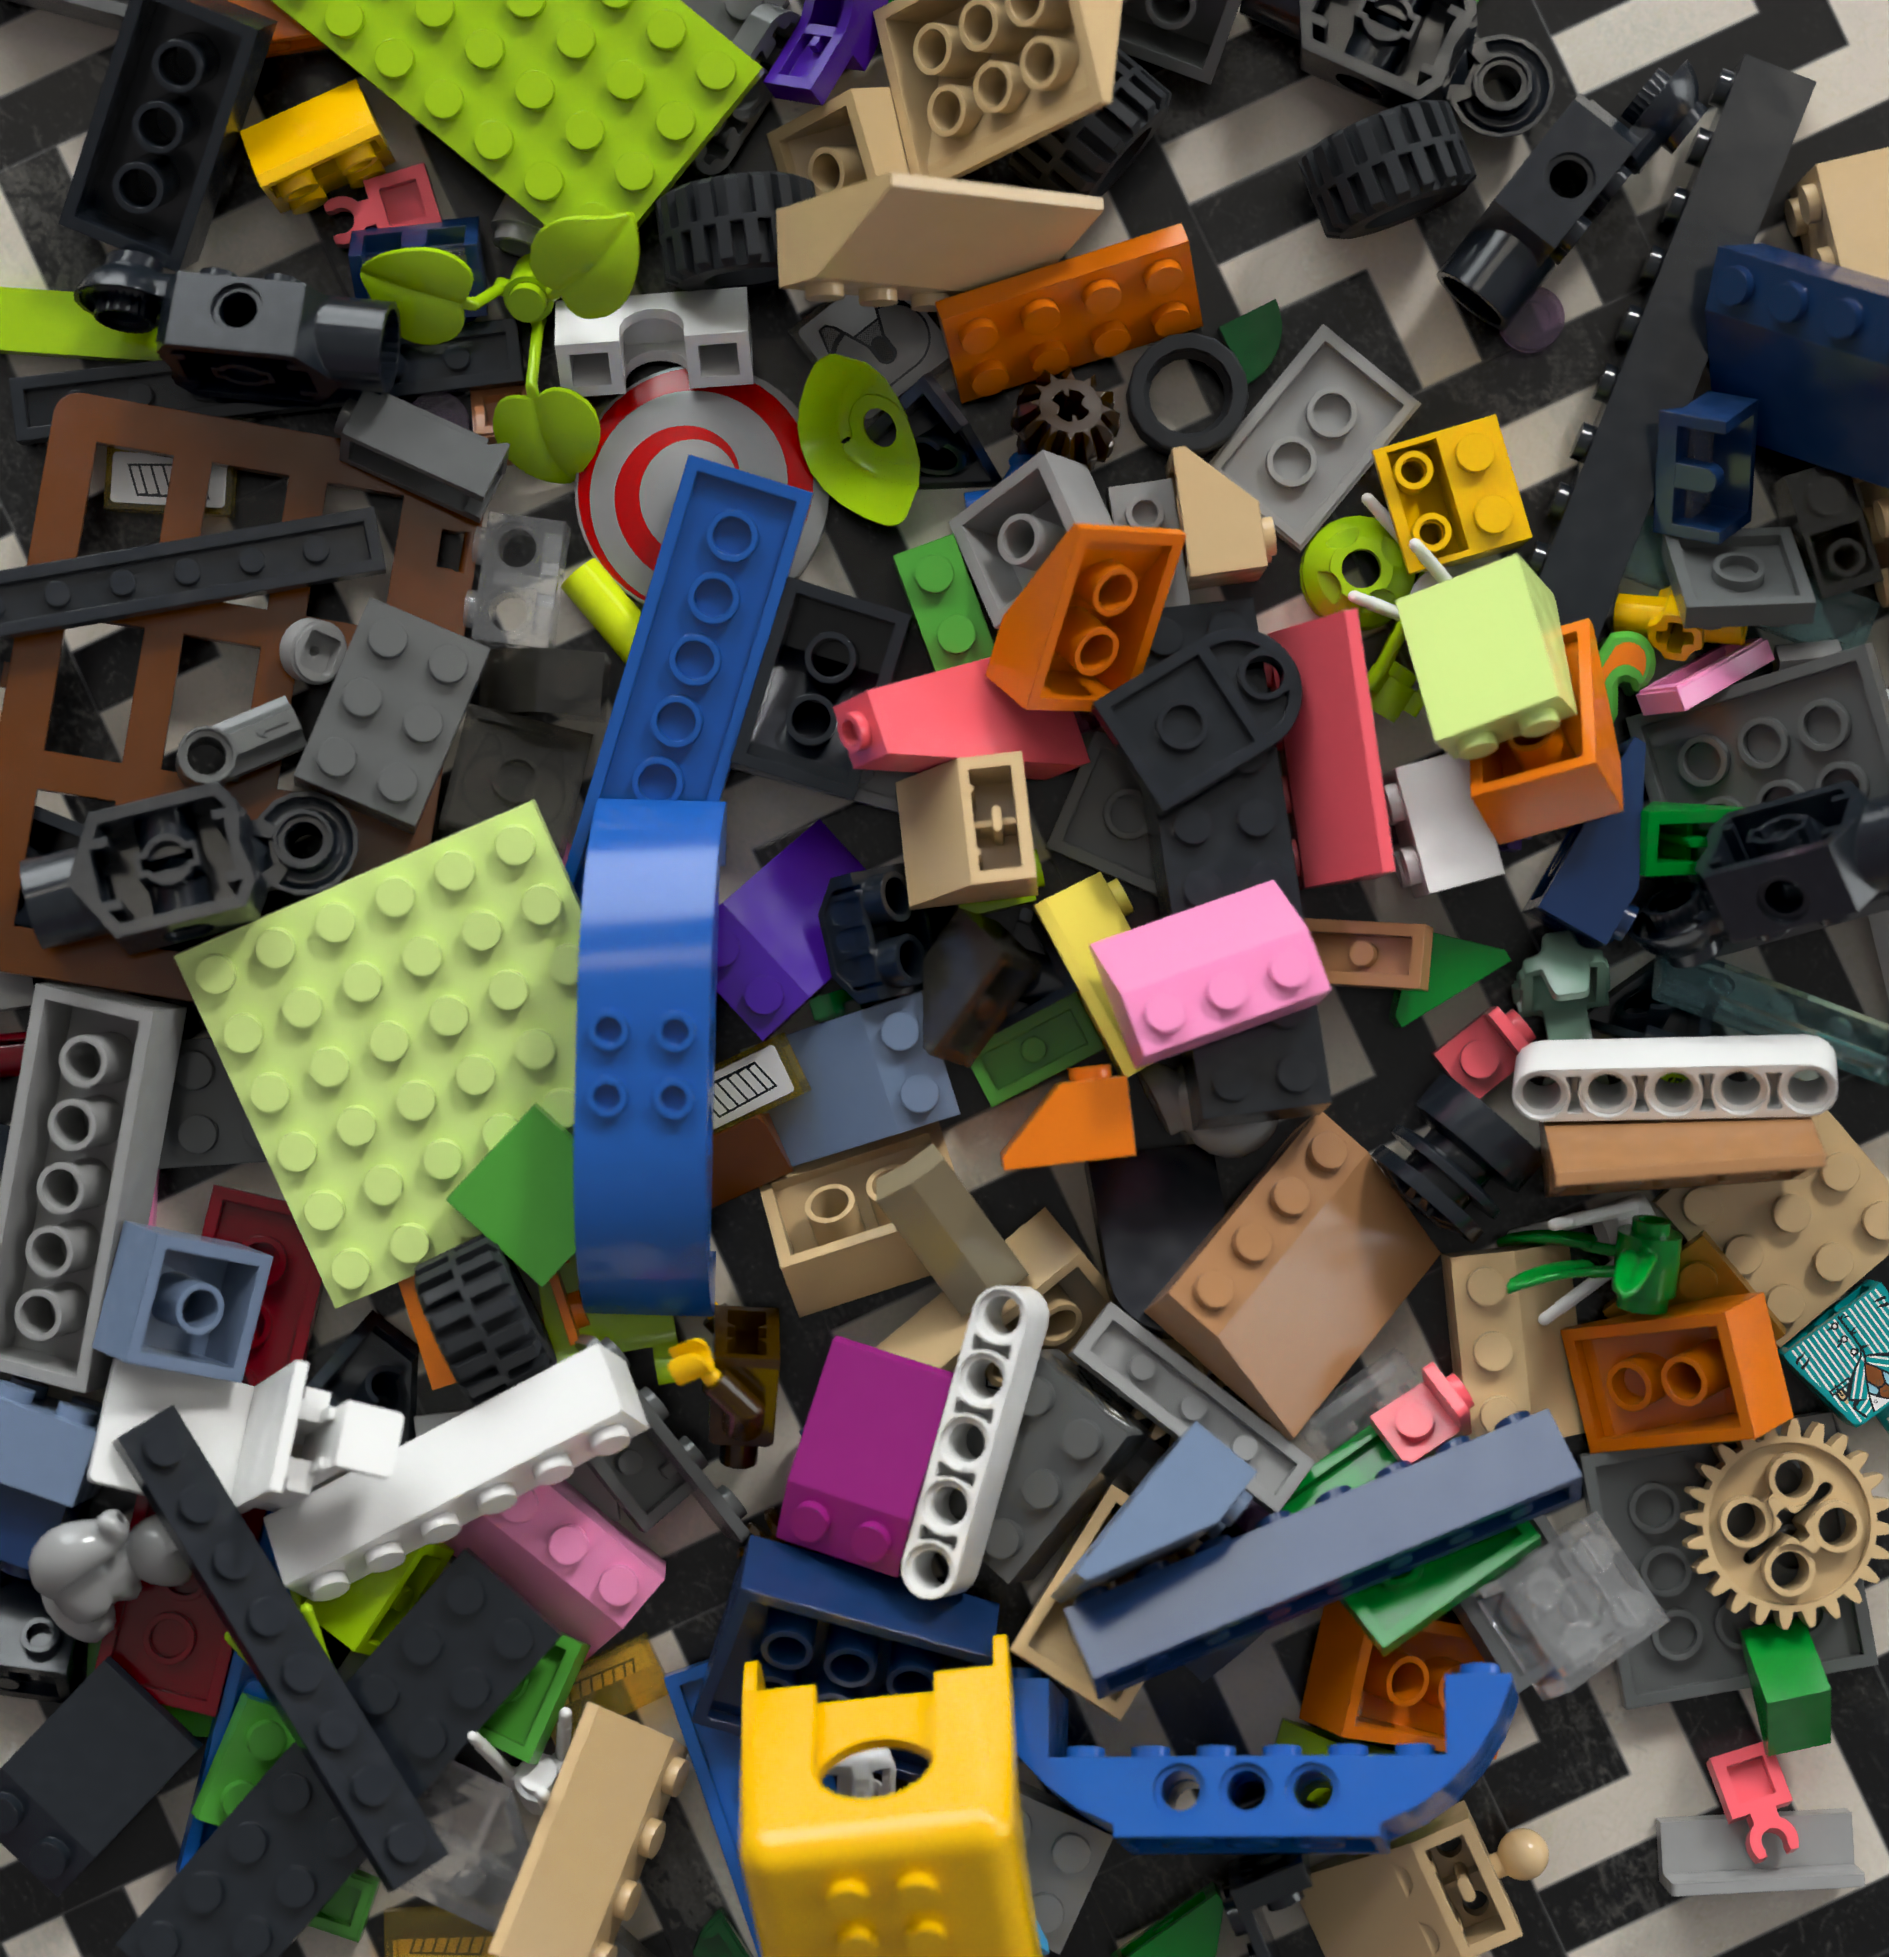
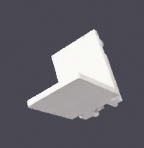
(249, 1431)

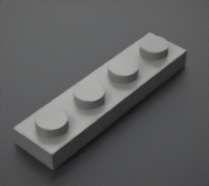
(1179, 1394)

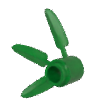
(1643, 1267)

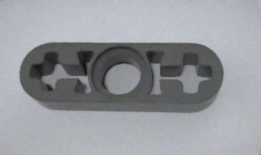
(757, 42)

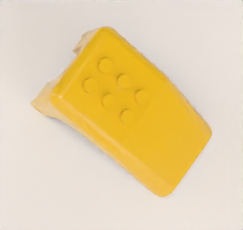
(896, 1872)

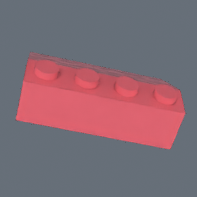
(1333, 757)

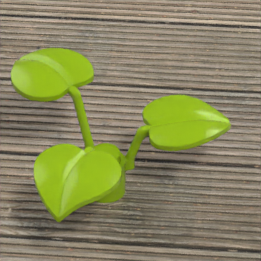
(574, 258)

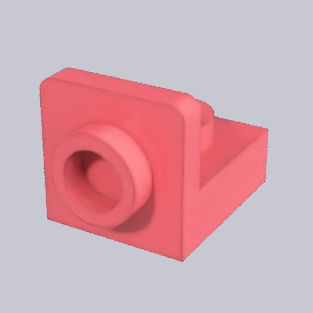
(1484, 1050)
(1425, 1416)

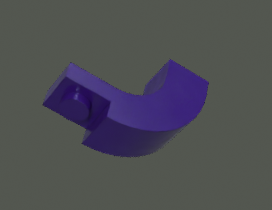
(824, 44)

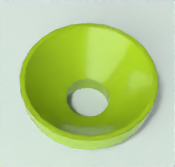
(1322, 574)

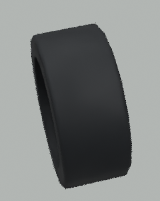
(1200, 349)

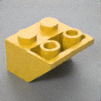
(317, 148)
(1453, 494)

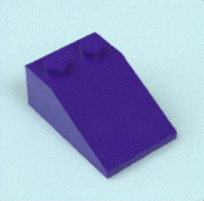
(772, 933)

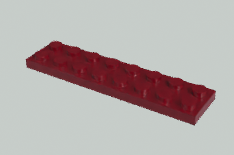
(173, 1634)

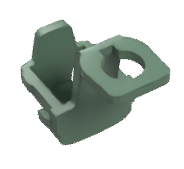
(1561, 987)

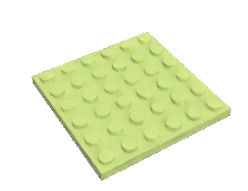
(399, 1037)

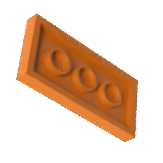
(1070, 313)

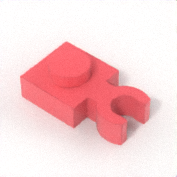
(393, 199)
(1753, 1790)

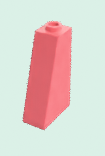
(953, 717)

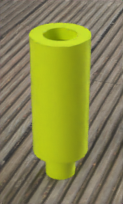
(604, 605)

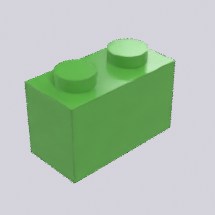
(943, 604)

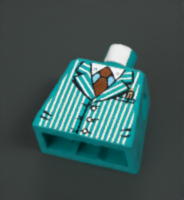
(1846, 1355)

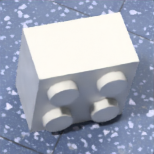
(1438, 827)

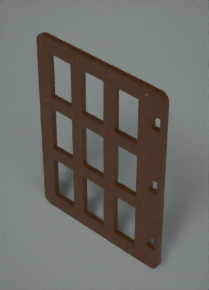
(31, 676)

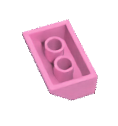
(1209, 972)
(567, 1561)

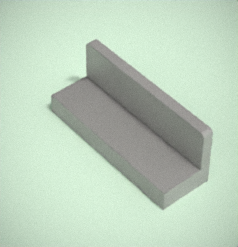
(1711, 1856)

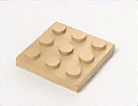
(1795, 1237)

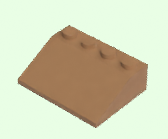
(1675, 1153)
(1297, 1275)

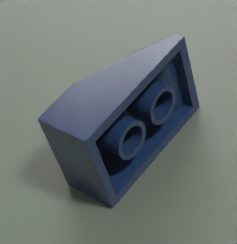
(1597, 867)

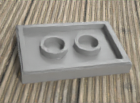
(1314, 435)

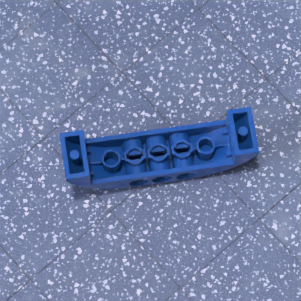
(647, 1057)

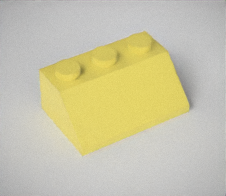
(1073, 922)

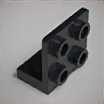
(33, 1649)
(1258, 1882)

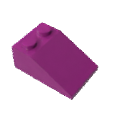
(864, 1455)

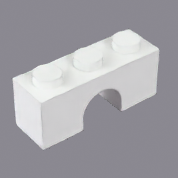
(696, 329)

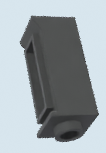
(421, 453)

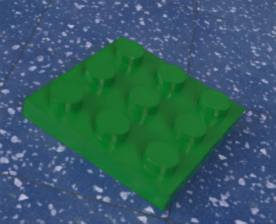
(1413, 1600)

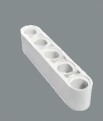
(1701, 1096)
(951, 1461)

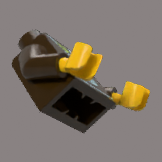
(737, 1378)

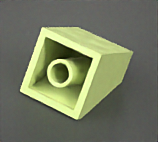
(1488, 657)

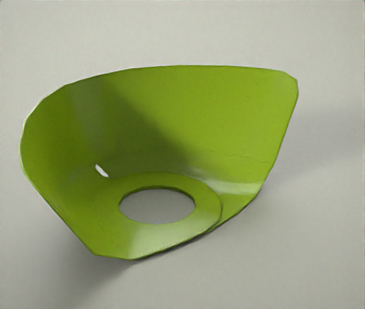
(858, 474)

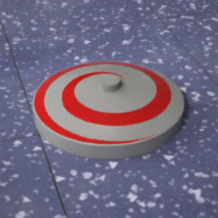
(643, 451)

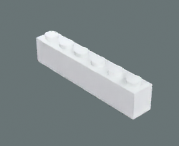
(458, 1474)

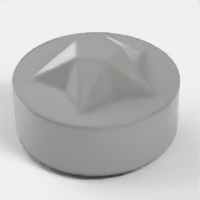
(312, 651)

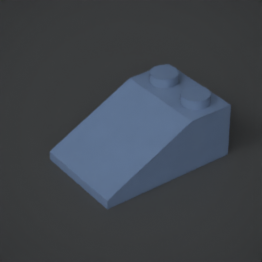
(865, 1081)
(1186, 1493)

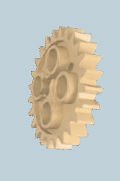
(1824, 1567)

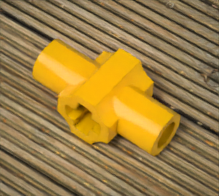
(1661, 622)

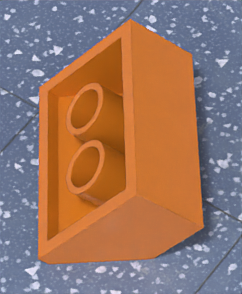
(1075, 1122)

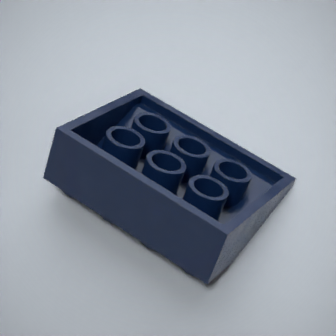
(1811, 351)
(837, 1630)

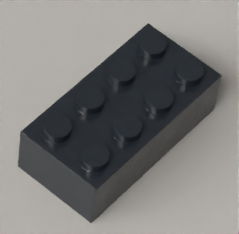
(167, 126)

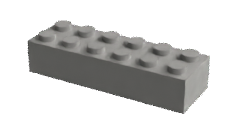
(76, 1168)

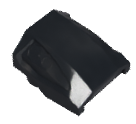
(873, 935)

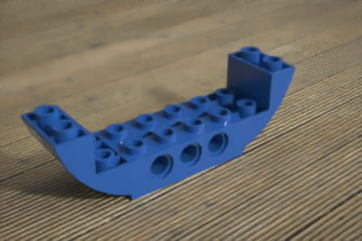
(1370, 1801)

